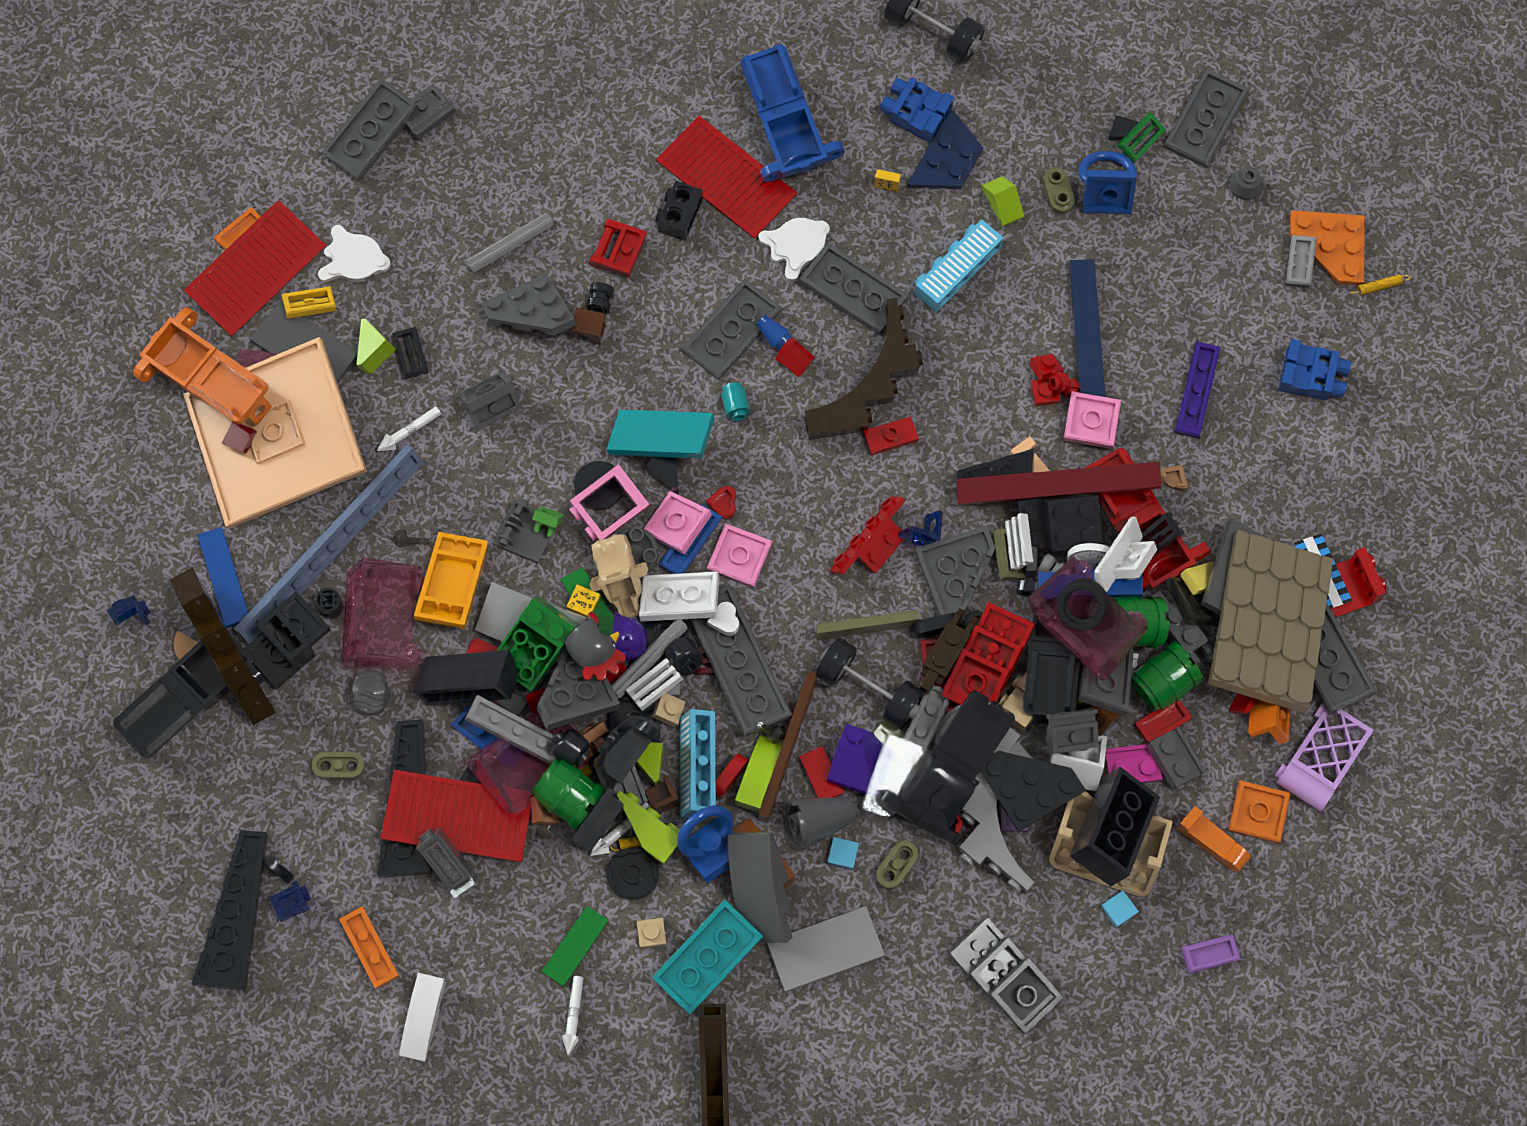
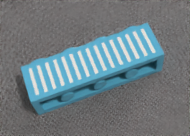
(958, 265)
(697, 761)

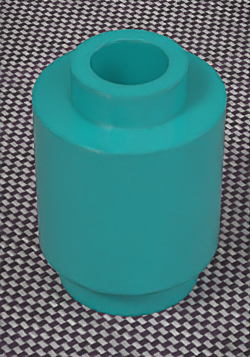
(735, 401)

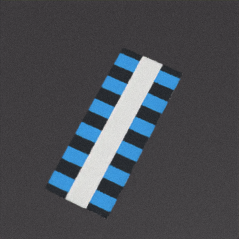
(1338, 592)

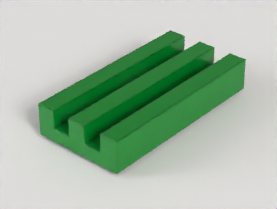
(1128, 150)

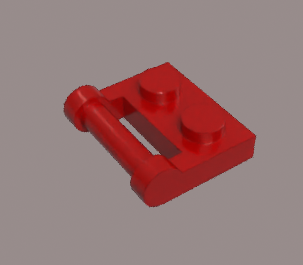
(625, 250)

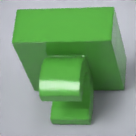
(547, 517)

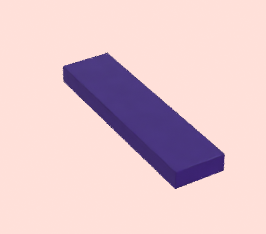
(1197, 390)

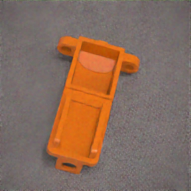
(202, 370)

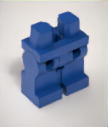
(908, 108)
(1321, 367)

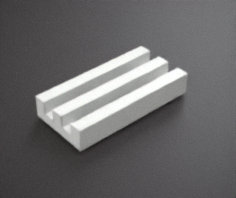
(1019, 541)
(651, 681)

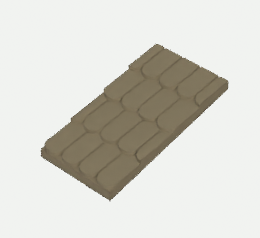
(1271, 621)

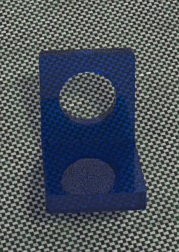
(924, 536)

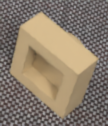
(668, 709)
(651, 933)

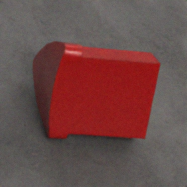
(795, 357)

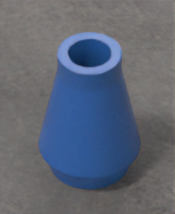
(774, 332)

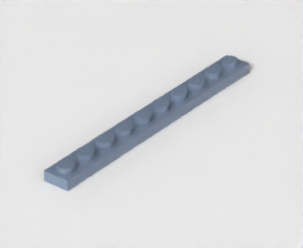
(333, 539)

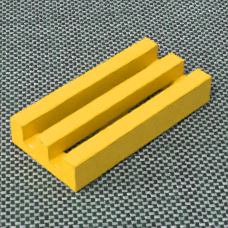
(310, 305)

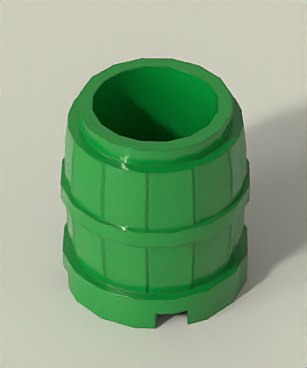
(1153, 610)
(1166, 677)
(567, 792)

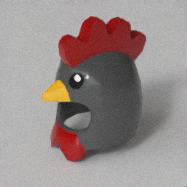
(594, 650)

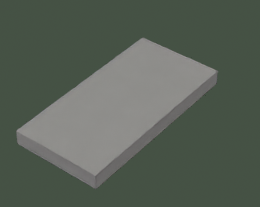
(826, 949)

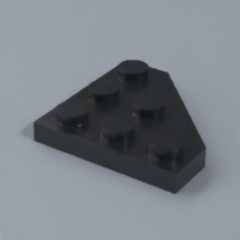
(1029, 786)

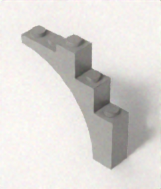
(987, 840)

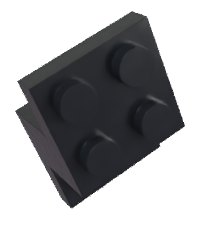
(1062, 521)
(286, 640)

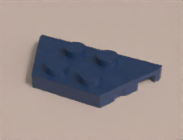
(948, 156)

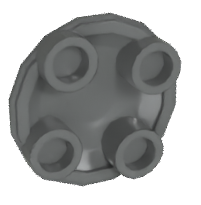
(643, 546)

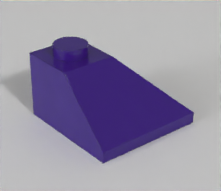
(855, 759)

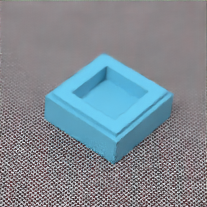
(843, 853)
(1119, 909)

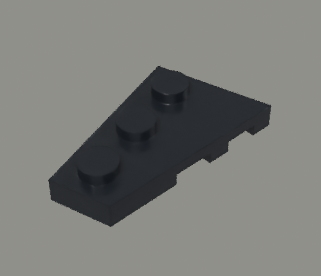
(1012, 464)

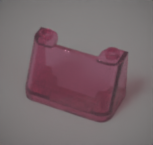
(380, 615)
(1100, 647)
(510, 771)

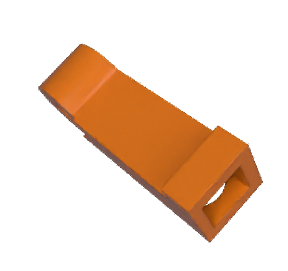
(1214, 840)

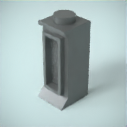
(446, 861)

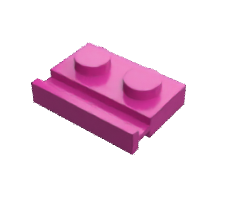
(1136, 761)

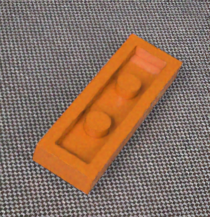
(369, 947)

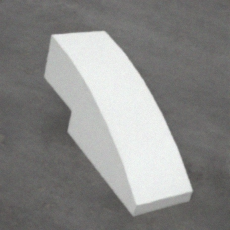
(422, 1016)

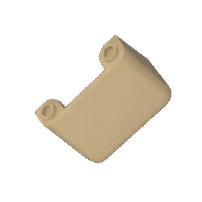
(1147, 861)

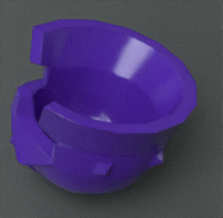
(631, 638)

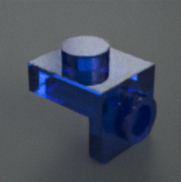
(126, 608)
(291, 901)

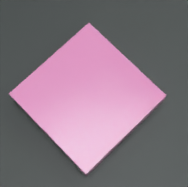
(1092, 420)
(677, 522)
(739, 555)

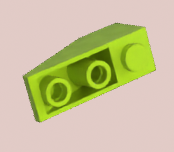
(653, 835)

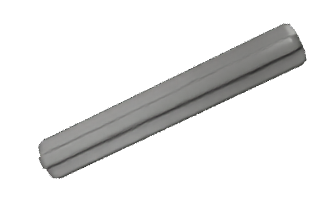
(509, 242)
(648, 658)

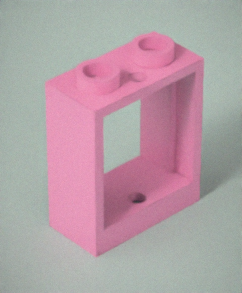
(630, 490)

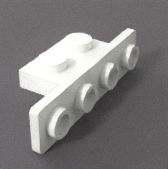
(1125, 557)

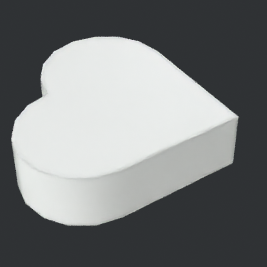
(726, 619)

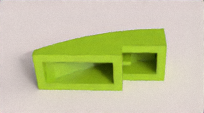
(758, 774)

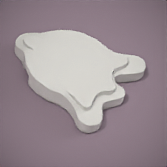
(796, 243)
(352, 257)

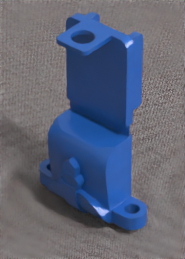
(785, 115)

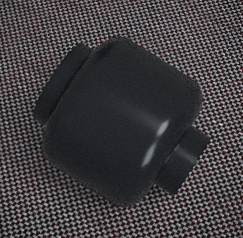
(684, 656)
(570, 747)

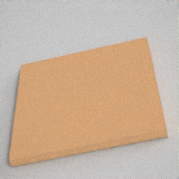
(298, 444)

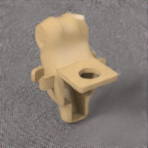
(618, 574)

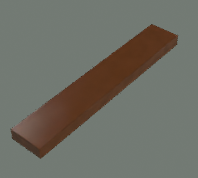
(787, 747)

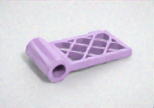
(1312, 785)

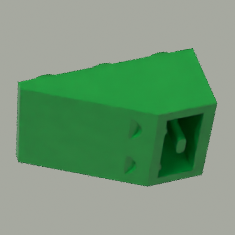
(537, 640)

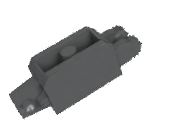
(1188, 636)

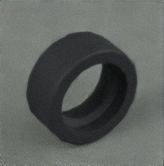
(1073, 621)

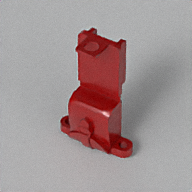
(1147, 510)

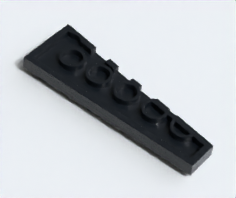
(409, 756)
(231, 934)

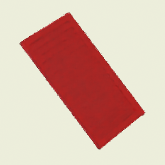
(727, 176)
(255, 268)
(461, 809)

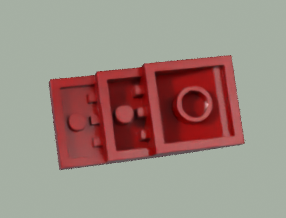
(989, 655)

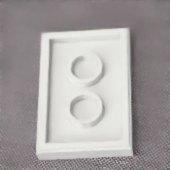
(679, 596)

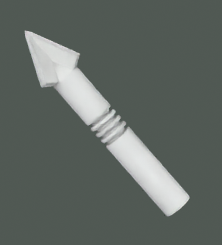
(390, 442)
(603, 844)
(570, 1038)

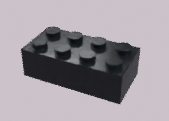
(1115, 826)

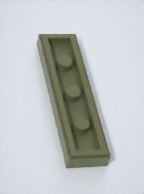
(866, 625)

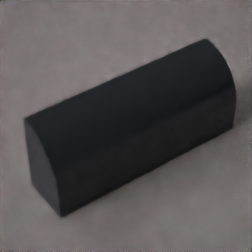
(466, 675)

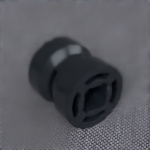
(600, 297)
(332, 608)

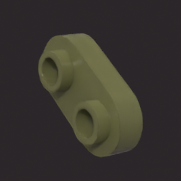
(1058, 188)
(339, 765)
(896, 865)

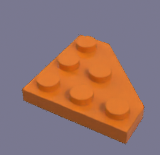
(1337, 245)

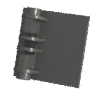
(518, 532)

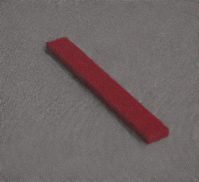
(1059, 483)

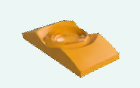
(451, 580)

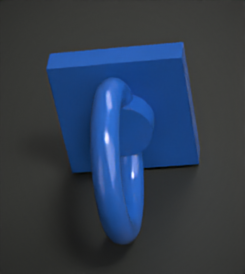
(1108, 189)
(708, 846)

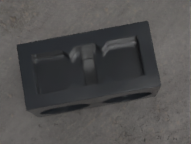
(683, 211)

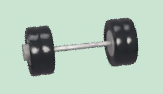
(965, 39)
(837, 661)

